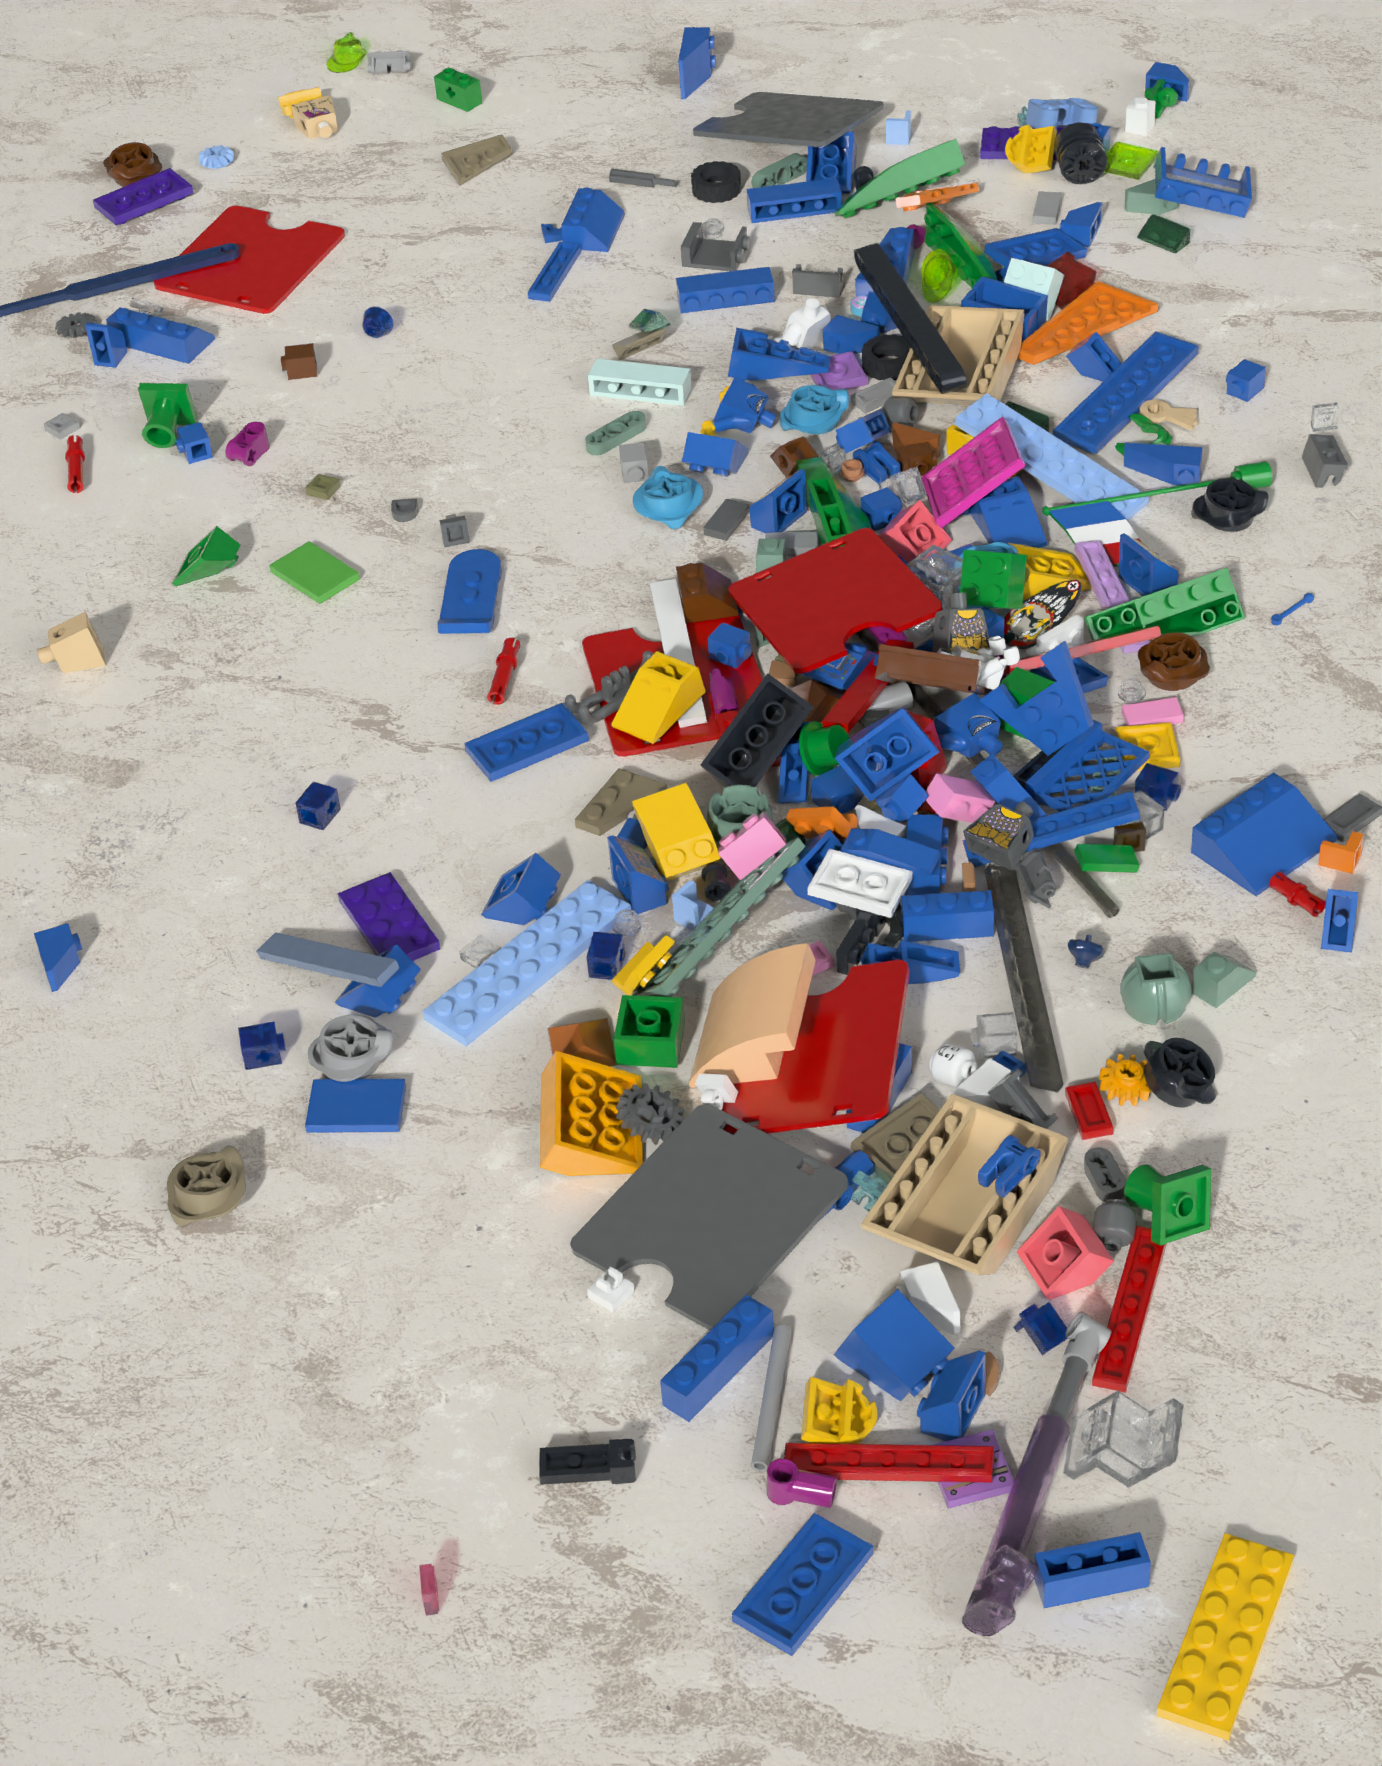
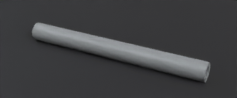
(771, 1398)

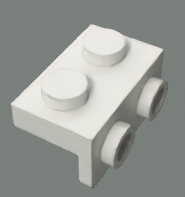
(1070, 630)

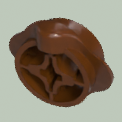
(132, 163)
(1173, 661)

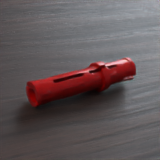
(75, 457)
(506, 663)

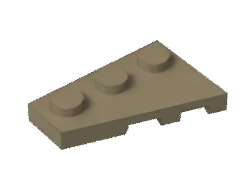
(476, 157)
(615, 801)
(896, 1136)

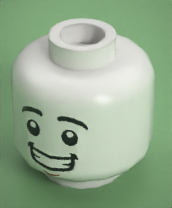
(952, 1064)

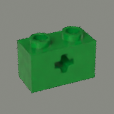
(458, 89)

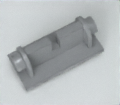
(398, 61)

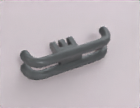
(613, 691)

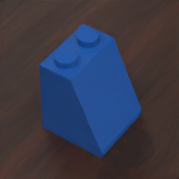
(896, 1348)

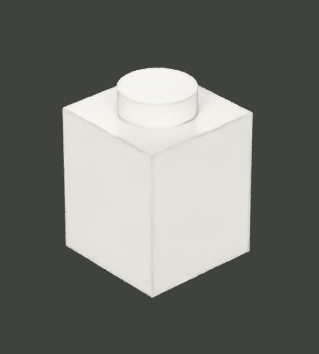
(1140, 116)

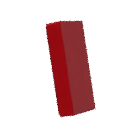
(1089, 1110)

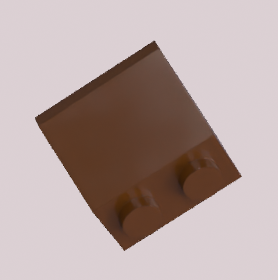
(704, 593)

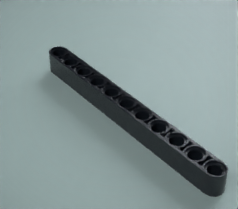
(910, 319)

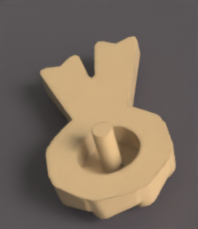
(1161, 411)

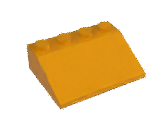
(580, 1119)

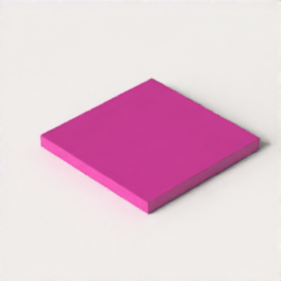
(972, 472)

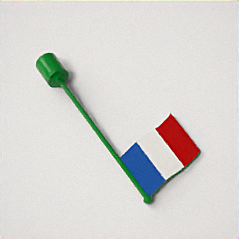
(1103, 522)

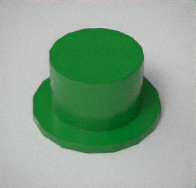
(820, 746)

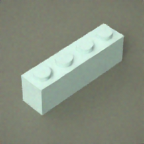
(640, 381)

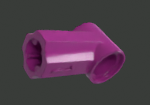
(791, 1484)

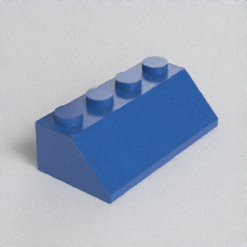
(160, 335)

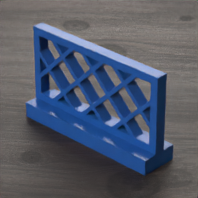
(1069, 763)

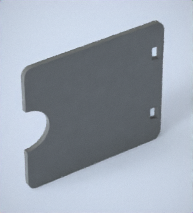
(790, 119)
(711, 1212)

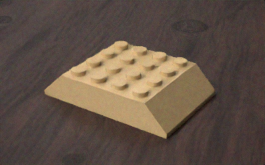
(982, 342)
(937, 1197)

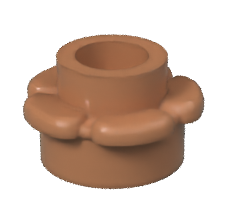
(852, 470)

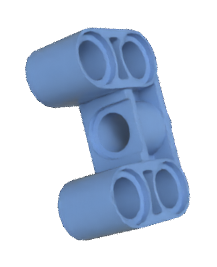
(1060, 112)

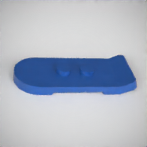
(470, 593)

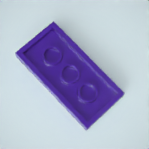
(995, 140)
(143, 196)
(388, 917)

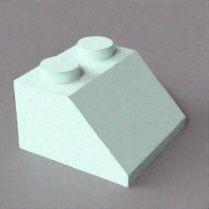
(1035, 278)

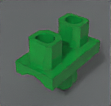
(1162, 96)

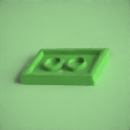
(314, 572)

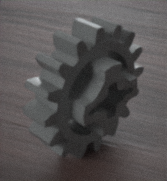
(649, 1112)

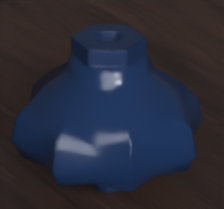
(1085, 951)

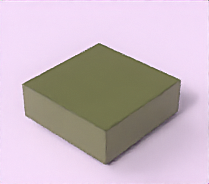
(323, 486)

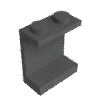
(713, 253)

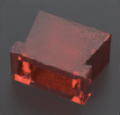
(1075, 281)

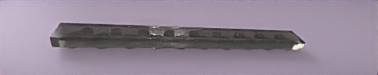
(1024, 980)

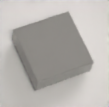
(61, 426)

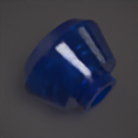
(377, 322)

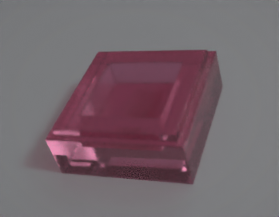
(429, 1589)

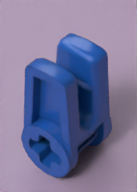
(877, 462)
(1008, 1165)

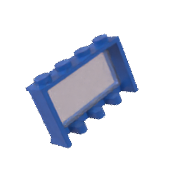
(1202, 189)

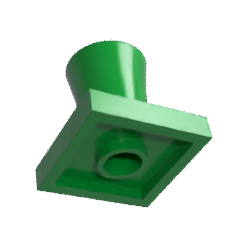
(165, 408)
(1177, 1201)

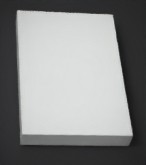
(860, 883)

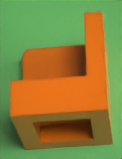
(1342, 857)

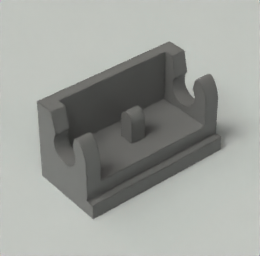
(817, 282)
(1323, 459)
(1017, 1102)

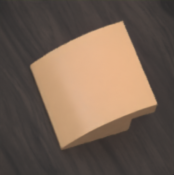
(755, 1016)

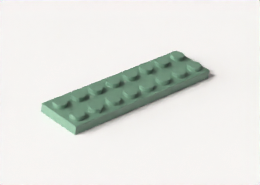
(717, 923)

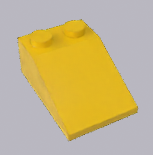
(1049, 568)
(676, 832)

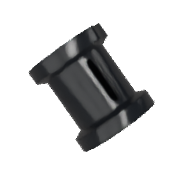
(862, 176)
(715, 877)

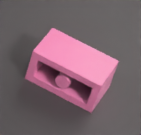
(958, 798)
(751, 844)

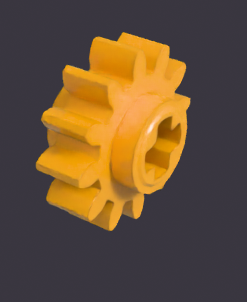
(1124, 1080)

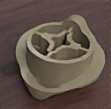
(206, 1186)

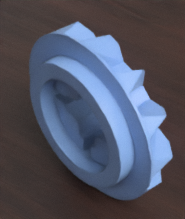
(216, 157)

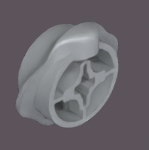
(350, 1047)

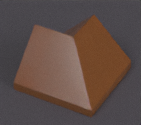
(820, 696)
(584, 1040)

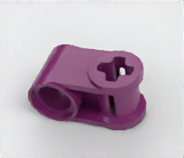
(248, 444)

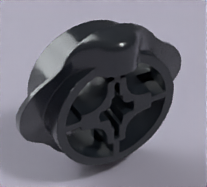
(1229, 505)
(1179, 1072)

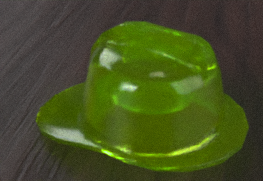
(346, 54)
(937, 275)

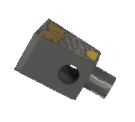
(960, 626)
(1001, 834)

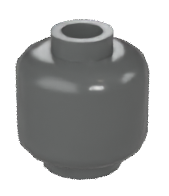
(901, 411)
(1115, 1224)

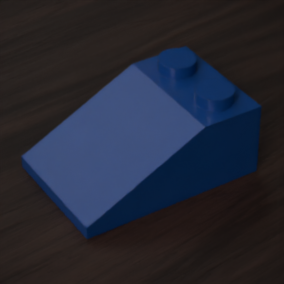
(695, 59)
(834, 161)
(885, 753)

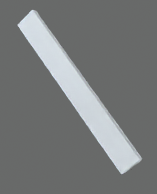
(675, 638)

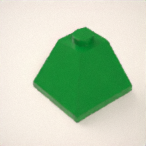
(208, 557)

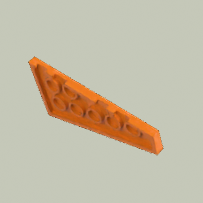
(918, 199)
(1095, 310)

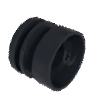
(1080, 153)

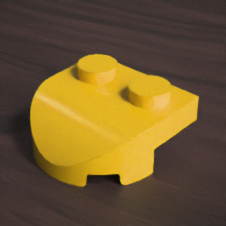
(297, 97)
(1032, 149)
(640, 967)
(836, 1413)

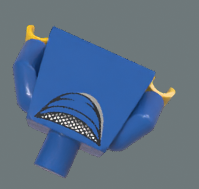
(739, 409)
(969, 728)

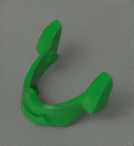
(1147, 426)

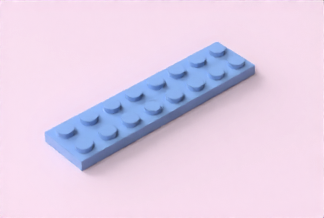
(1051, 458)
(524, 963)

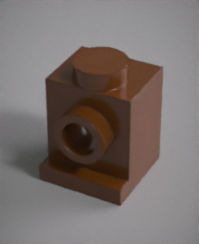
(917, 456)

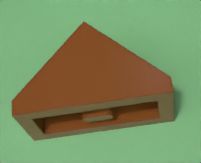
(906, 435)

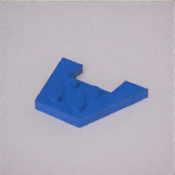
(1053, 714)

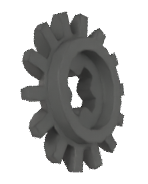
(65, 324)

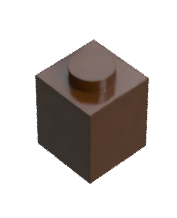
(299, 361)

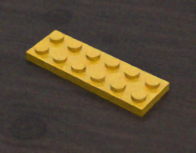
(1225, 1636)

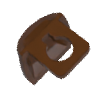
(790, 452)

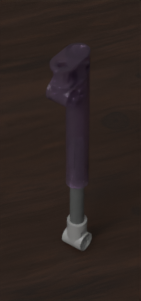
(1005, 1568)

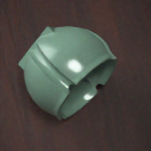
(733, 807)
(1155, 989)

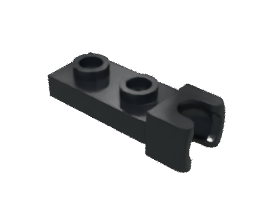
(859, 935)
(589, 1463)

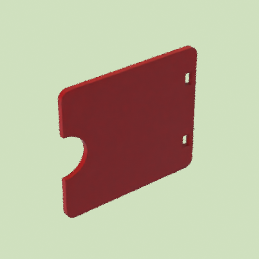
(268, 264)
(831, 594)
(625, 648)
(839, 1059)

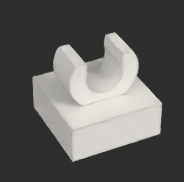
(716, 1089)
(611, 1290)

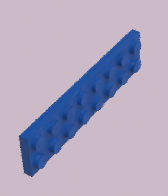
(1124, 391)

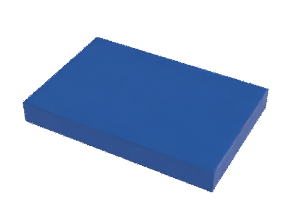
(355, 1105)

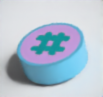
(857, 305)

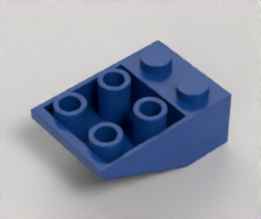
(1009, 516)

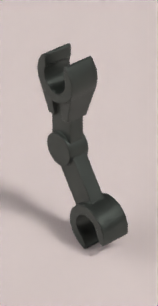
(896, 929)

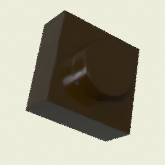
(1131, 834)

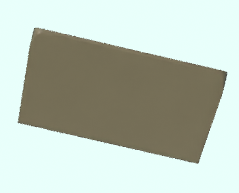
(638, 342)

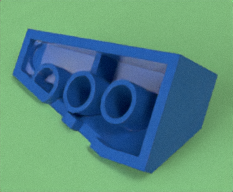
(762, 359)

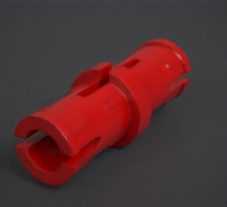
(1297, 894)

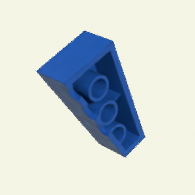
(899, 249)

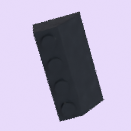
(757, 734)

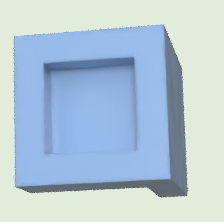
(899, 130)
(687, 908)

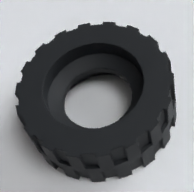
(724, 190)
(884, 346)

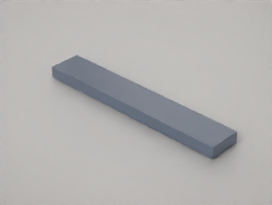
(328, 959)

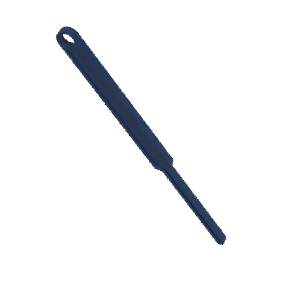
(128, 278)

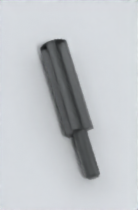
(638, 178)

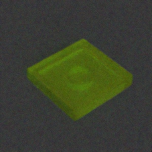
(1129, 160)

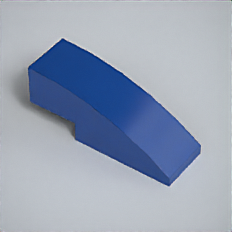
(924, 961)

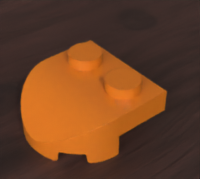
(817, 820)

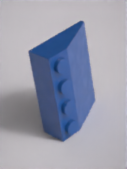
(1261, 834)

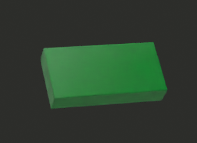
(1106, 858)

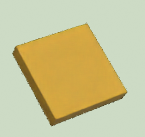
(1156, 739)

